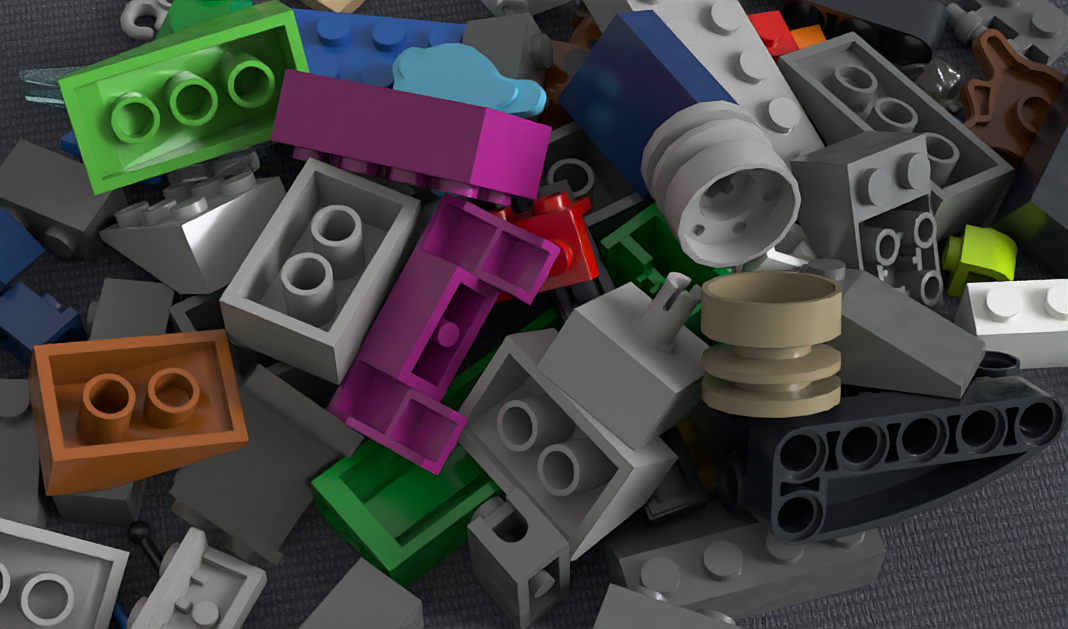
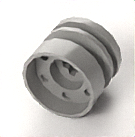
(720, 184)

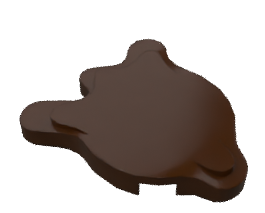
(1012, 100)

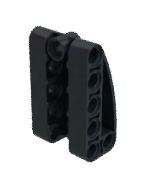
(875, 453)

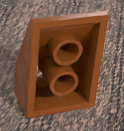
(132, 407)

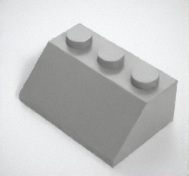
(553, 449)

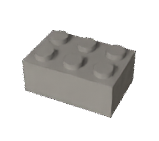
(322, 270)

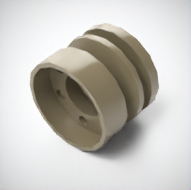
(771, 343)

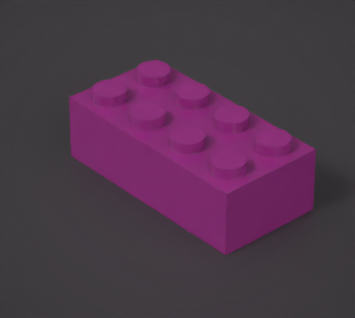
(411, 137)

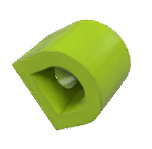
(978, 258)

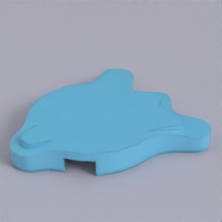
(465, 76)

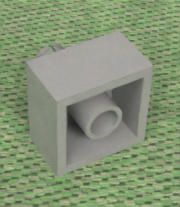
(631, 359)

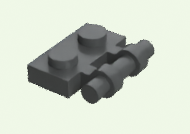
(1030, 26)

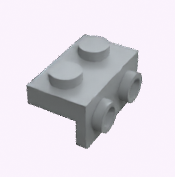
(199, 589)

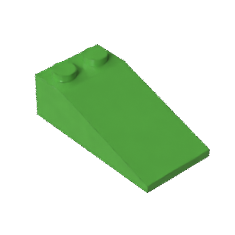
(183, 95)

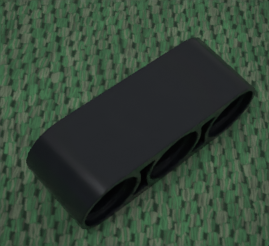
(896, 29)

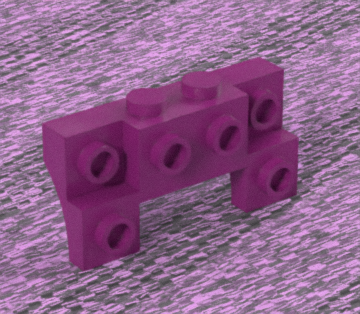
(430, 326)

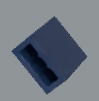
(633, 86)

